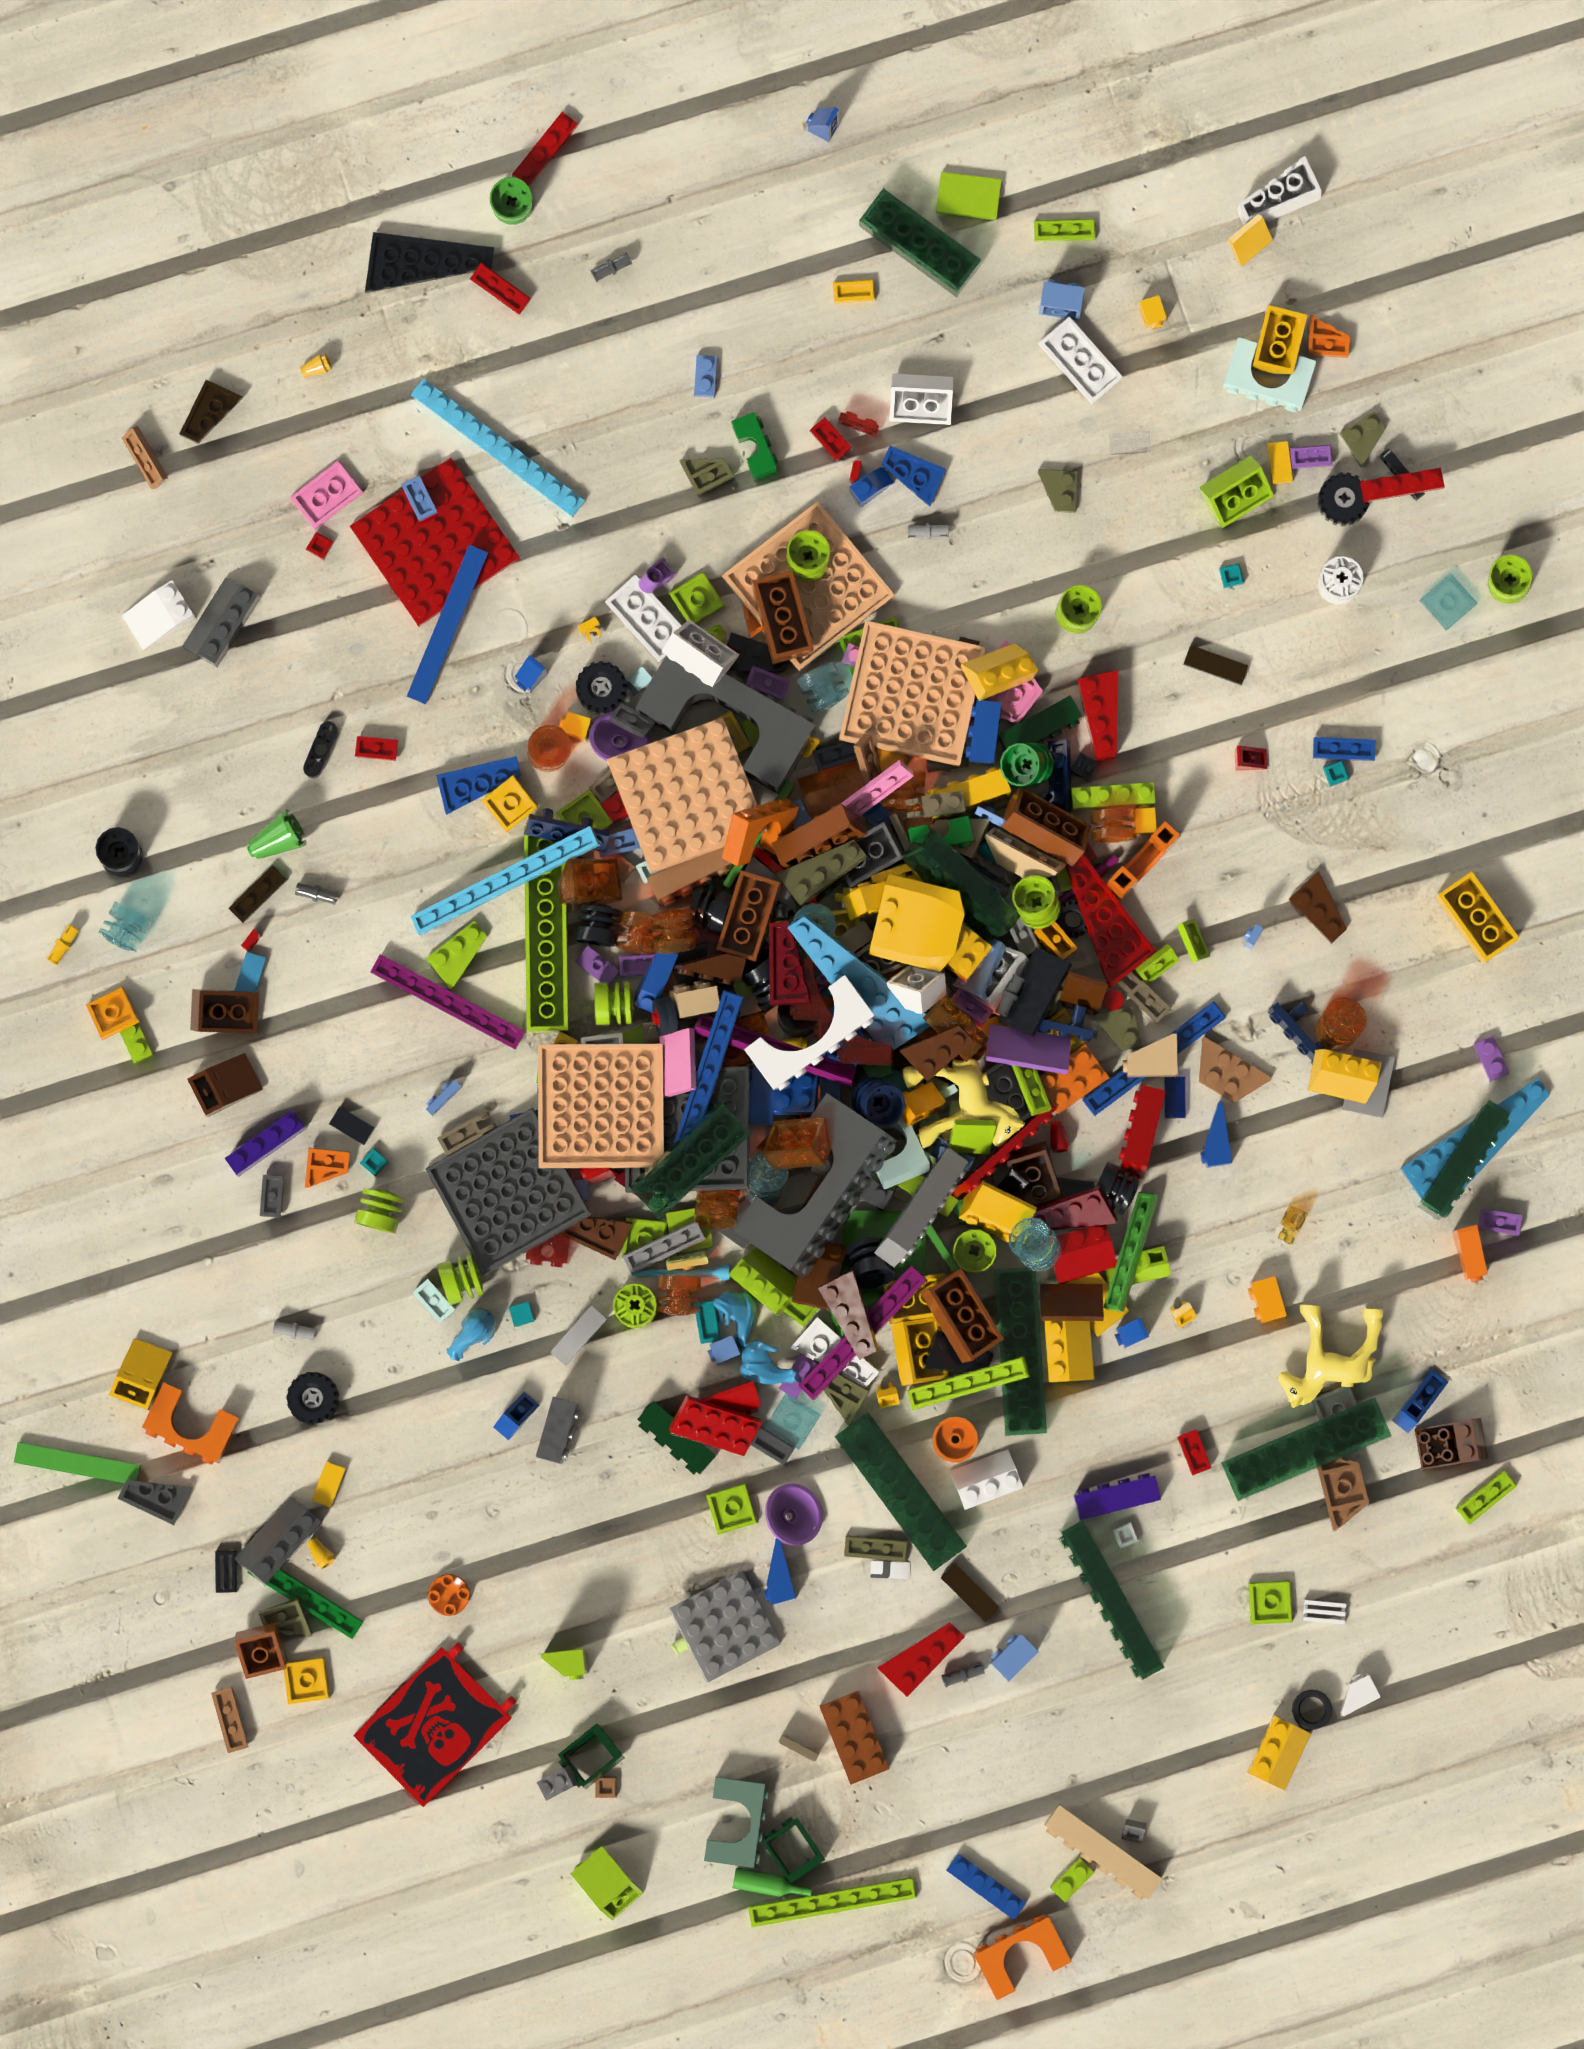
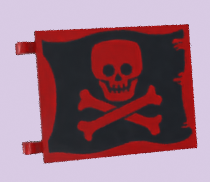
(433, 1725)

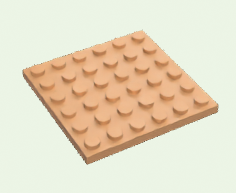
(831, 604)
(911, 693)
(682, 793)
(600, 1105)

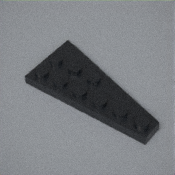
(414, 260)

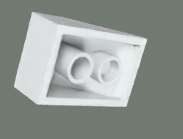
(158, 615)

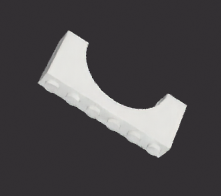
(849, 1015)

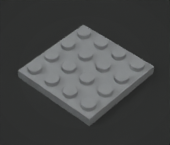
(724, 1626)

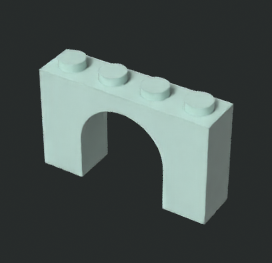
(1241, 380)
(909, 1162)

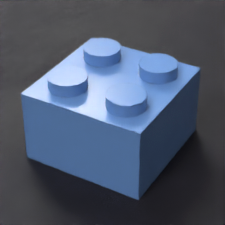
(1061, 300)
(1014, 1656)

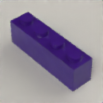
(265, 1143)
(1116, 1497)

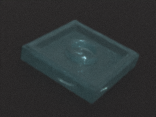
(1448, 601)
(792, 1421)

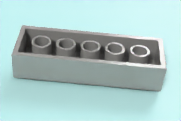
(922, 1208)

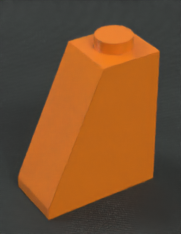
(1470, 1253)

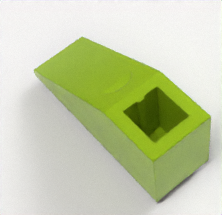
(1151, 1266)

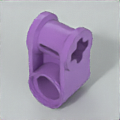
(656, 576)

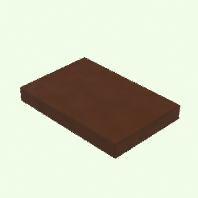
(1071, 1302)

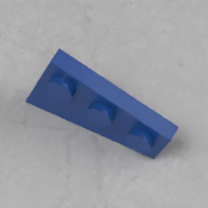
(915, 473)

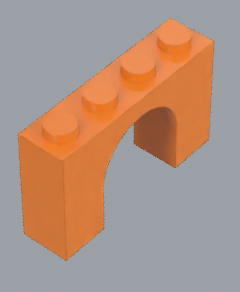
(746, 825)
(1129, 875)
(161, 1423)
(992, 1957)

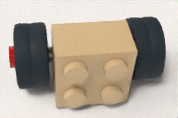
(686, 1002)

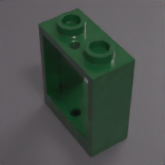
(597, 1731)
(804, 1868)

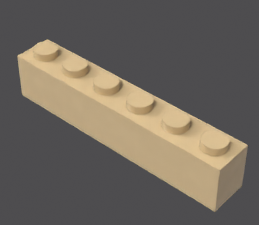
(1102, 1851)

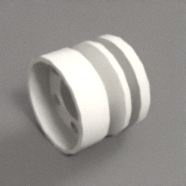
(1330, 585)

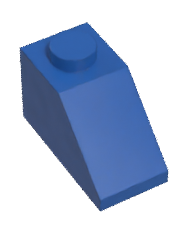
(870, 486)
(530, 674)
(1131, 1333)
(516, 1416)

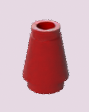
(1058, 1138)

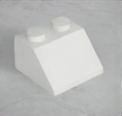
(918, 988)

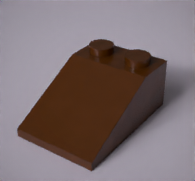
(1083, 992)
(224, 1011)
(1038, 1167)
(826, 1268)

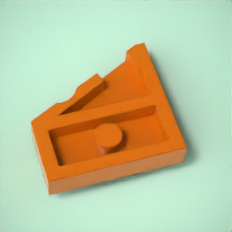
(325, 1165)

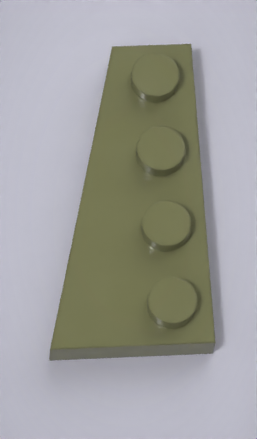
(818, 873)

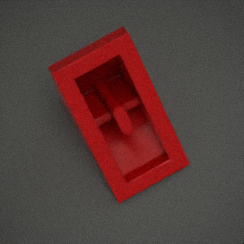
(1250, 758)

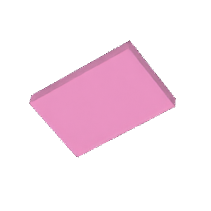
(326, 495)
(678, 1062)

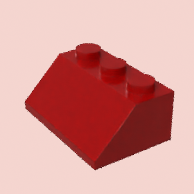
(1084, 1253)
(740, 1398)

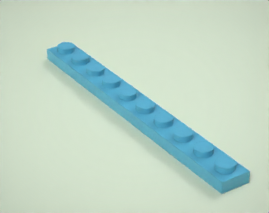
(498, 448)
(505, 880)

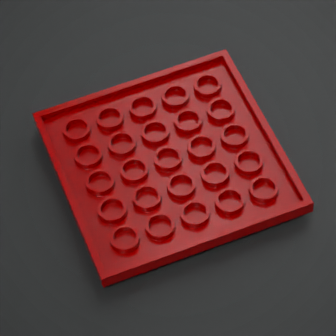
(426, 555)

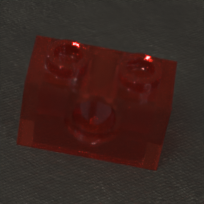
(559, 1256)

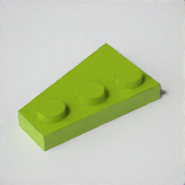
(457, 953)

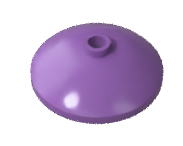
(606, 736)
(803, 1514)

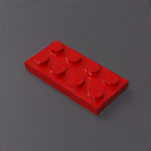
(715, 1425)

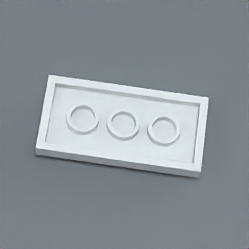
(1080, 360)
(644, 617)

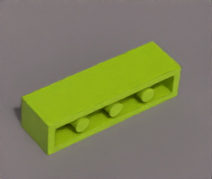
(1112, 796)

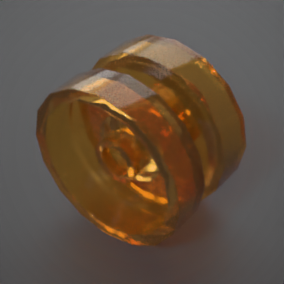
(1113, 825)

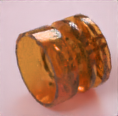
(552, 737)
(906, 792)
(673, 926)
(639, 933)
(1341, 1024)
(717, 1209)
(678, 1294)

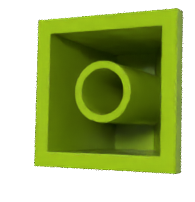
(606, 1883)

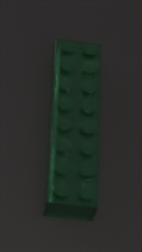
(1020, 1327)
(1306, 1449)
(900, 1491)
(1111, 1599)

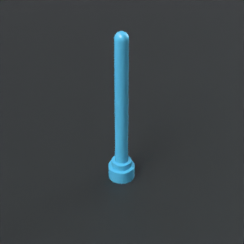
(720, 1272)

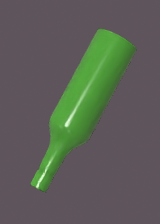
(766, 1883)

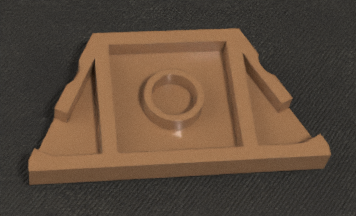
(1228, 1073)
(1343, 1490)

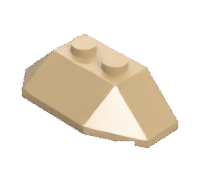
(1020, 856)

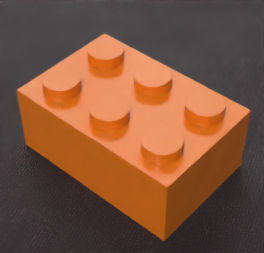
(1082, 1078)

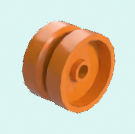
(955, 1427)

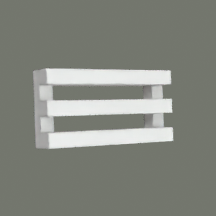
(1342, 1614)

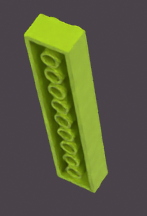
(545, 949)

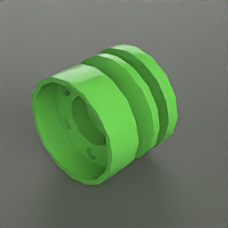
(517, 190)

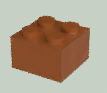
(260, 1650)

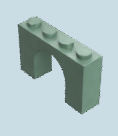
(743, 1851)

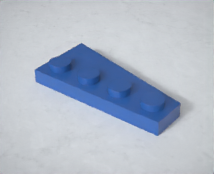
(471, 783)

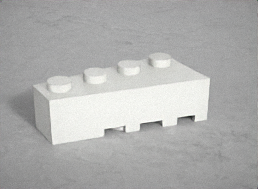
(1282, 194)

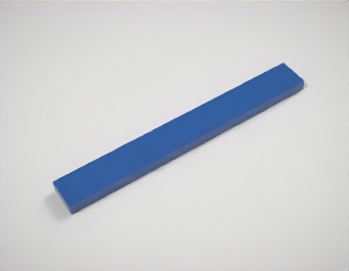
(447, 624)
(1186, 1035)
(711, 1061)

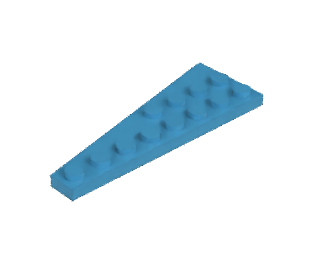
(892, 1021)
(1426, 1167)

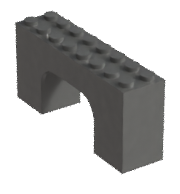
(782, 732)
(802, 1236)

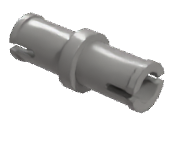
(928, 531)
(294, 1330)

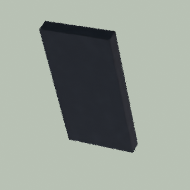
(1042, 982)

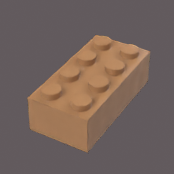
(683, 877)

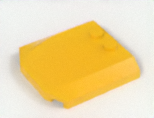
(918, 923)

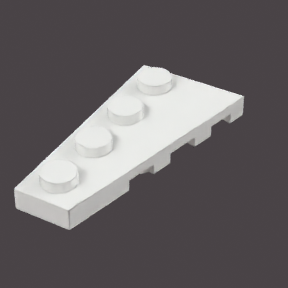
(820, 1340)

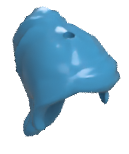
(741, 1309)
(475, 1328)
(758, 1365)

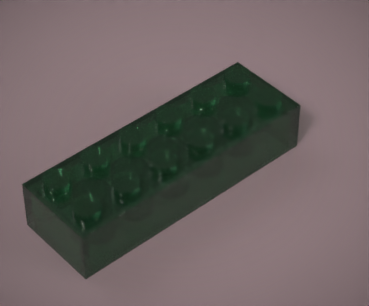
(920, 242)
(943, 866)
(1464, 1159)
(689, 1160)

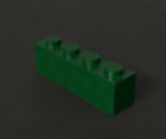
(1043, 724)
(692, 1452)

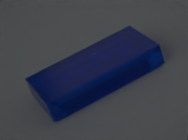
(1174, 1098)

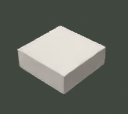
(1125, 1535)

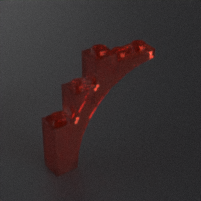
(852, 1052)

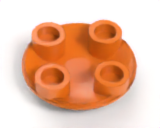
(448, 1594)

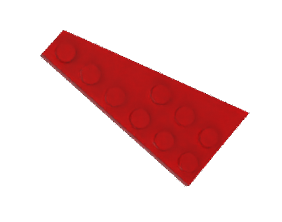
(1113, 932)
(1002, 1154)

